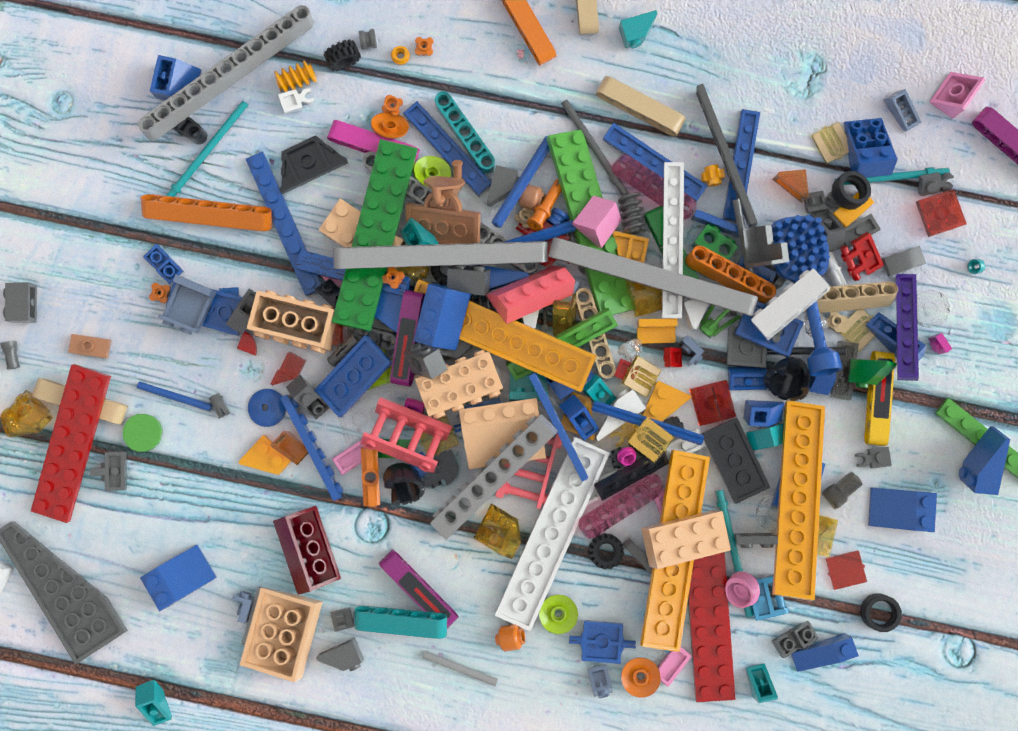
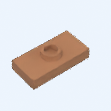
(89, 346)

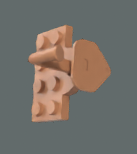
(443, 210)

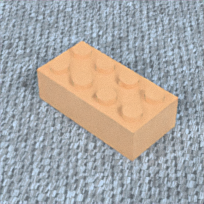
(342, 225)
(685, 539)

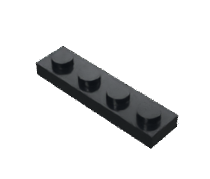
(629, 475)

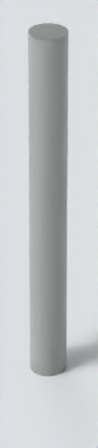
(460, 668)

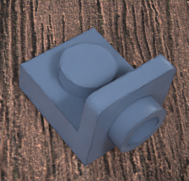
(690, 346)
(245, 608)
(600, 681)

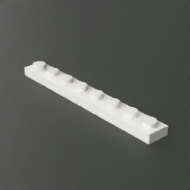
(673, 233)

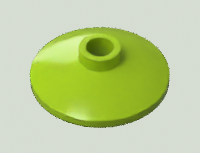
(430, 166)
(559, 624)

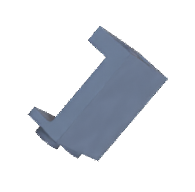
(188, 305)

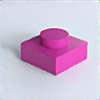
(939, 344)
(414, 405)

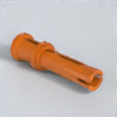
(542, 211)

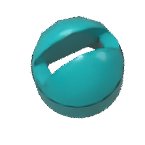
(975, 262)

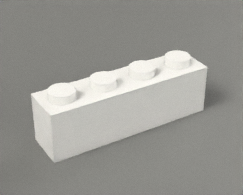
(790, 304)

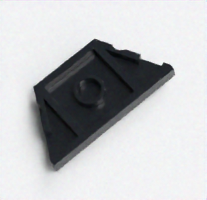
(307, 162)

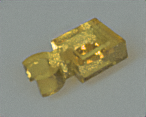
(628, 430)

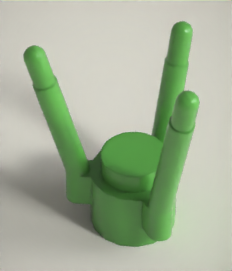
(710, 326)

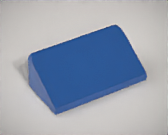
(746, 378)

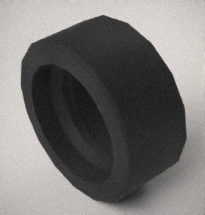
(861, 184)
(895, 617)

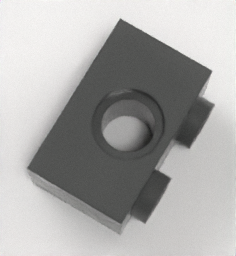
(425, 360)

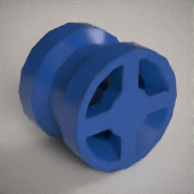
(557, 217)

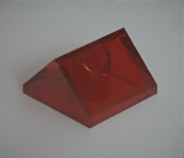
(712, 403)

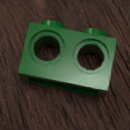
(717, 241)

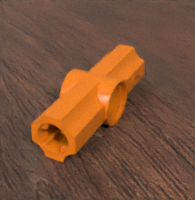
(371, 488)

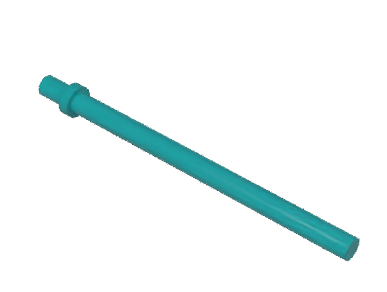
(176, 188)
(722, 504)

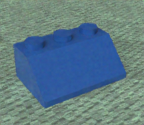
(442, 317)

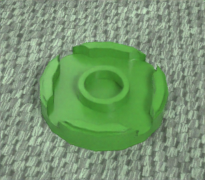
(142, 432)

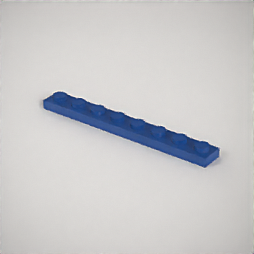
(281, 218)

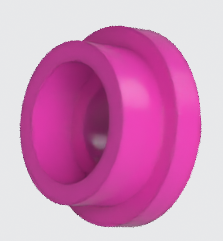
(626, 456)

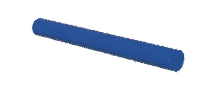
(174, 396)

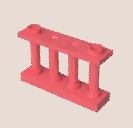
(411, 418)
(542, 497)

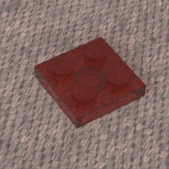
(941, 213)

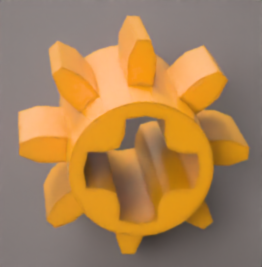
(713, 175)

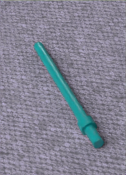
(905, 175)

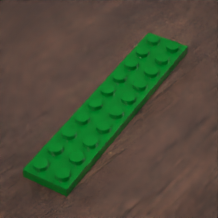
(376, 227)

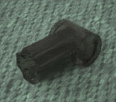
(838, 493)

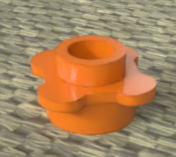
(424, 51)
(389, 99)
(396, 281)
(163, 297)

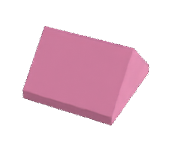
(956, 93)
(598, 220)

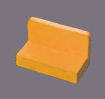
(656, 330)

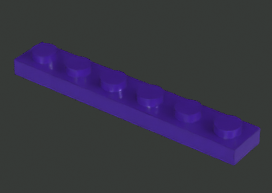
(907, 328)

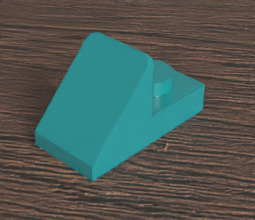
(598, 391)

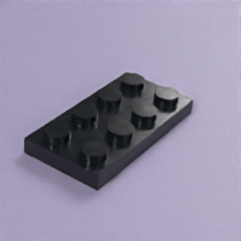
(735, 460)

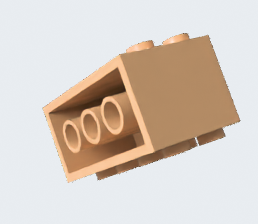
(292, 321)
(459, 385)

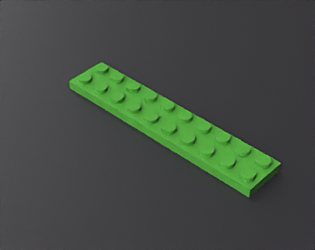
(578, 185)

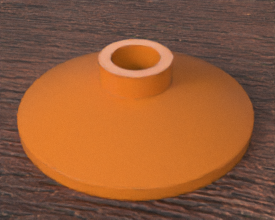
(389, 126)
(640, 687)

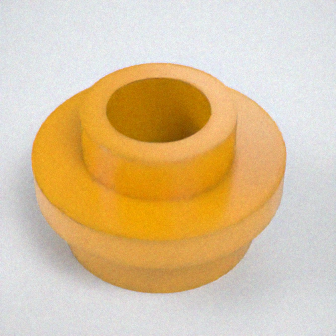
(400, 50)

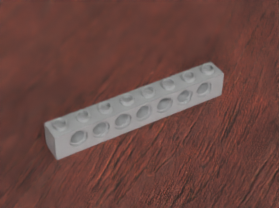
(445, 524)

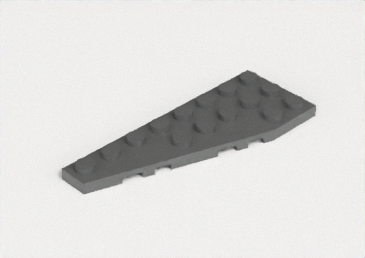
(72, 605)

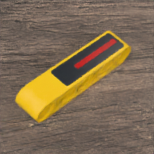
(879, 405)

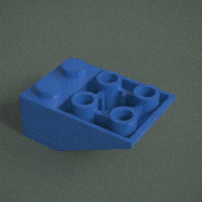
(870, 148)

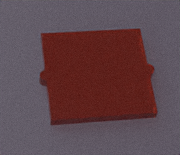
(846, 570)

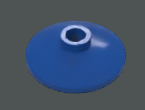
(275, 411)

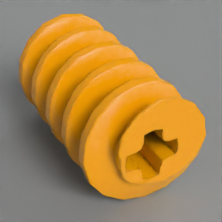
(295, 77)

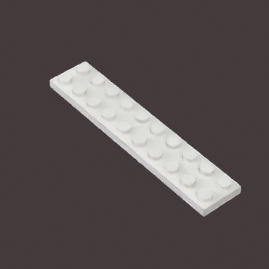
(551, 537)

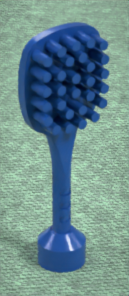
(807, 251)

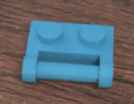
(763, 607)

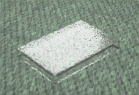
(362, 417)

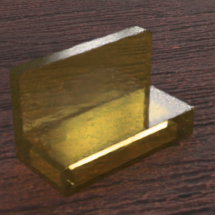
(564, 315)

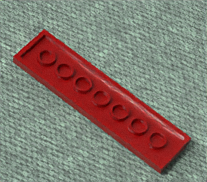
(70, 443)
(710, 630)

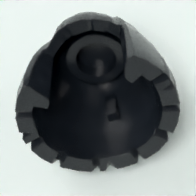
(788, 379)
(404, 483)

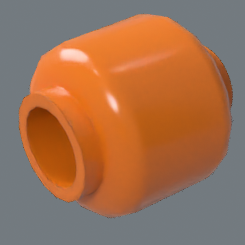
(510, 637)

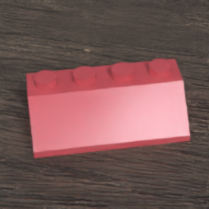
(532, 293)

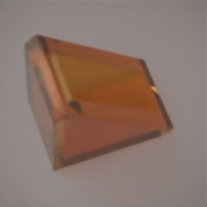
(794, 183)
(290, 447)

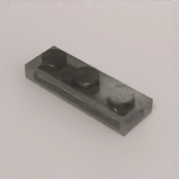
(842, 387)

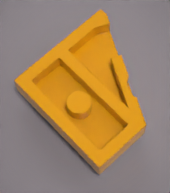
(264, 457)

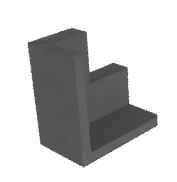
(760, 249)

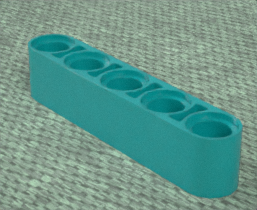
(463, 124)
(400, 622)

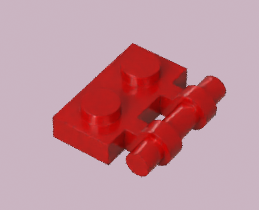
(867, 255)

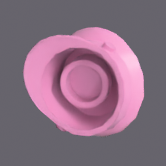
(742, 589)

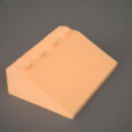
(492, 426)
(281, 634)

